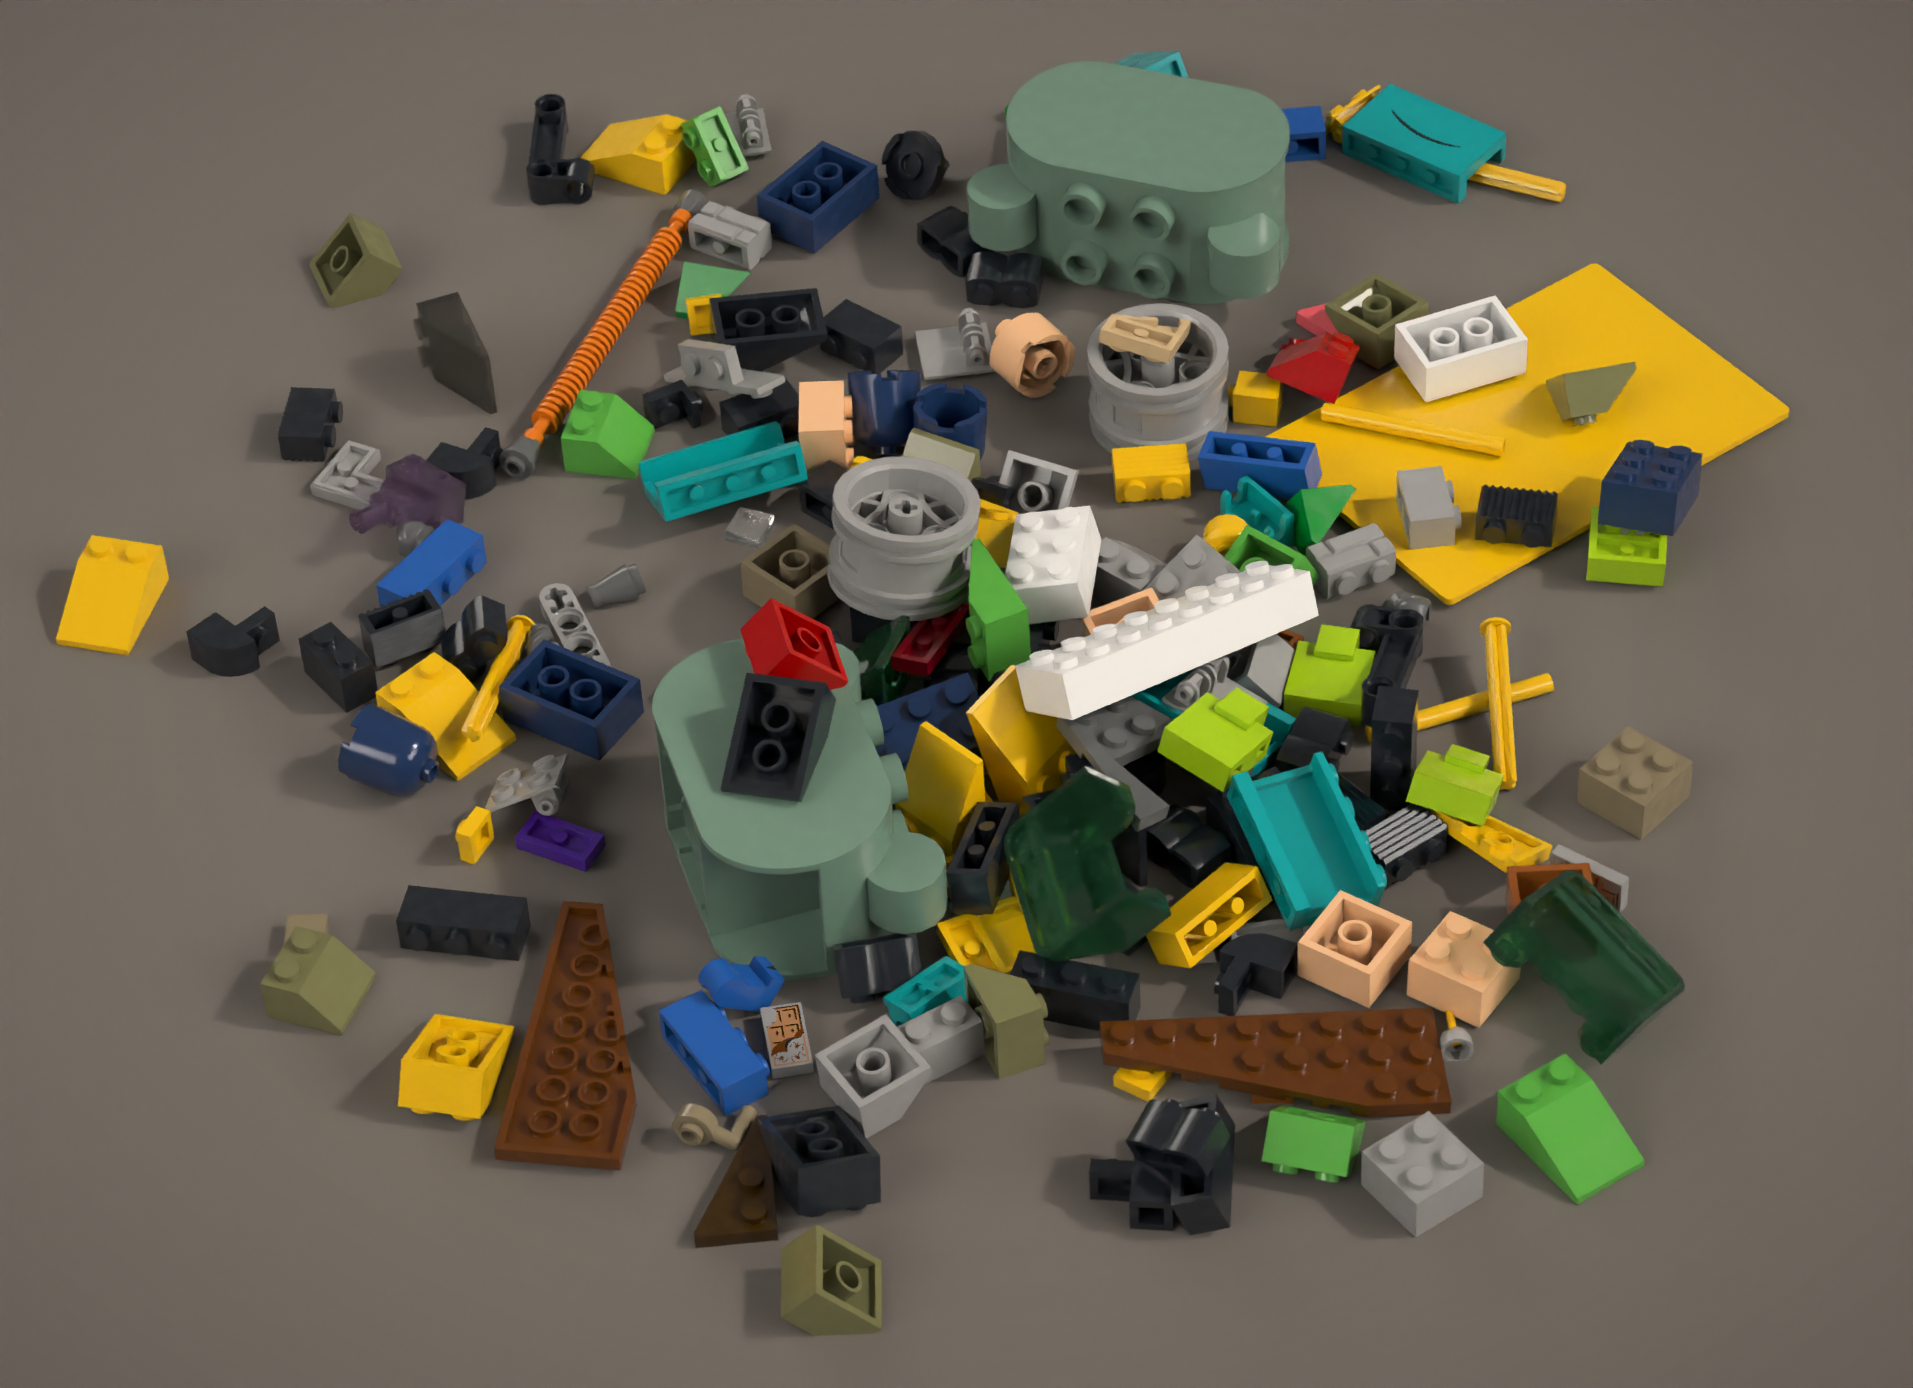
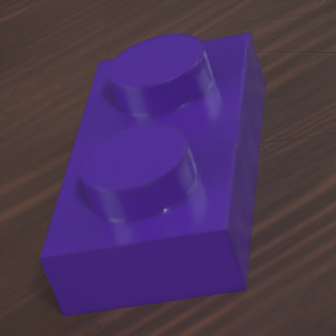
(560, 841)

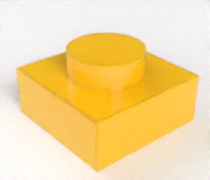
(699, 314)
(474, 835)
(1140, 1083)

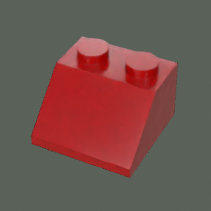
(1316, 365)
(792, 646)

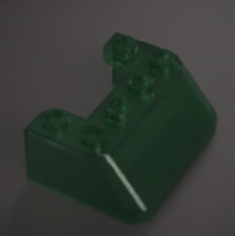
(1071, 874)
(1591, 960)

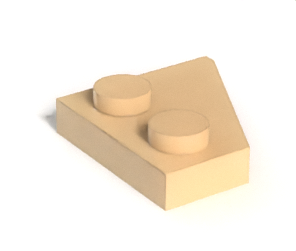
(1144, 336)

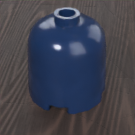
(883, 407)
(952, 414)
(389, 753)

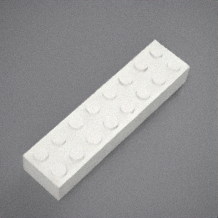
(1166, 640)

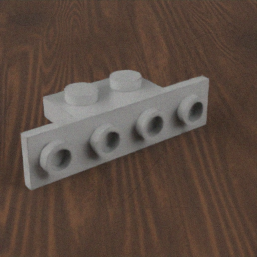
(718, 368)

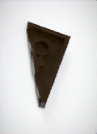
(745, 1200)

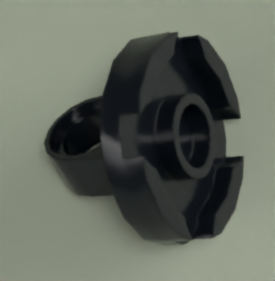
(914, 165)

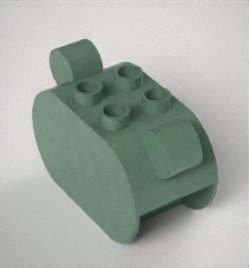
(1140, 183)
(784, 872)

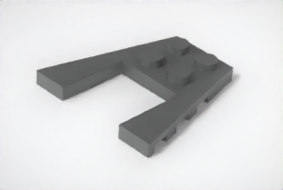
(1117, 737)

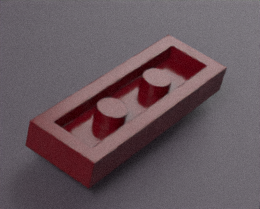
(929, 642)

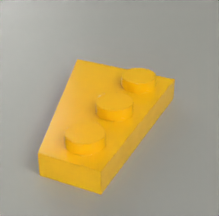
(1498, 841)

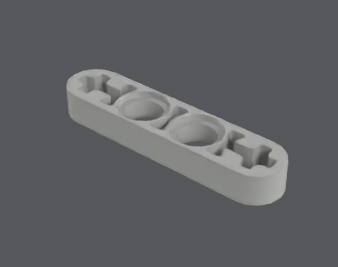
(571, 612)

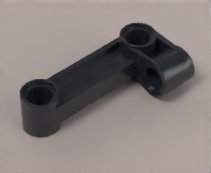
(548, 173)
(1398, 644)

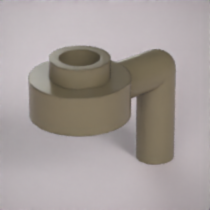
(699, 1126)

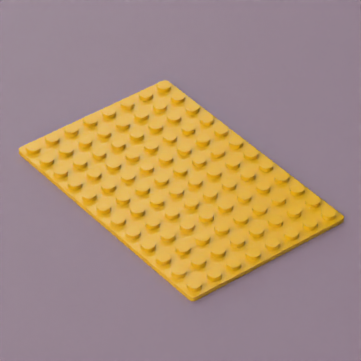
(1579, 323)

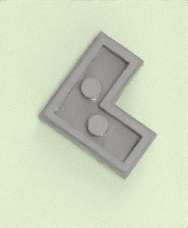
(347, 476)

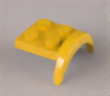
(988, 938)

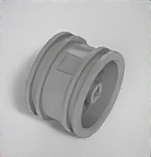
(1161, 402)
(902, 538)

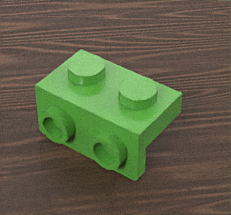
(714, 146)

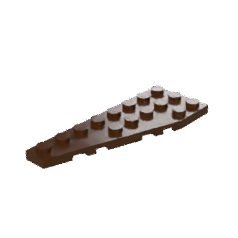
(1350, 1059)
(574, 1073)

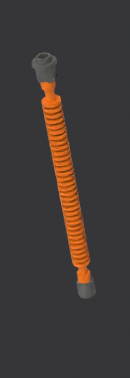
(521, 456)

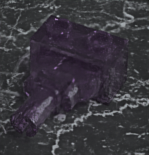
(412, 493)

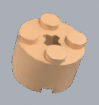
(1031, 354)

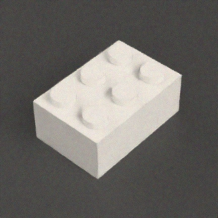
(1460, 348)
(1054, 562)

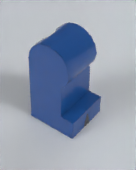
(740, 984)

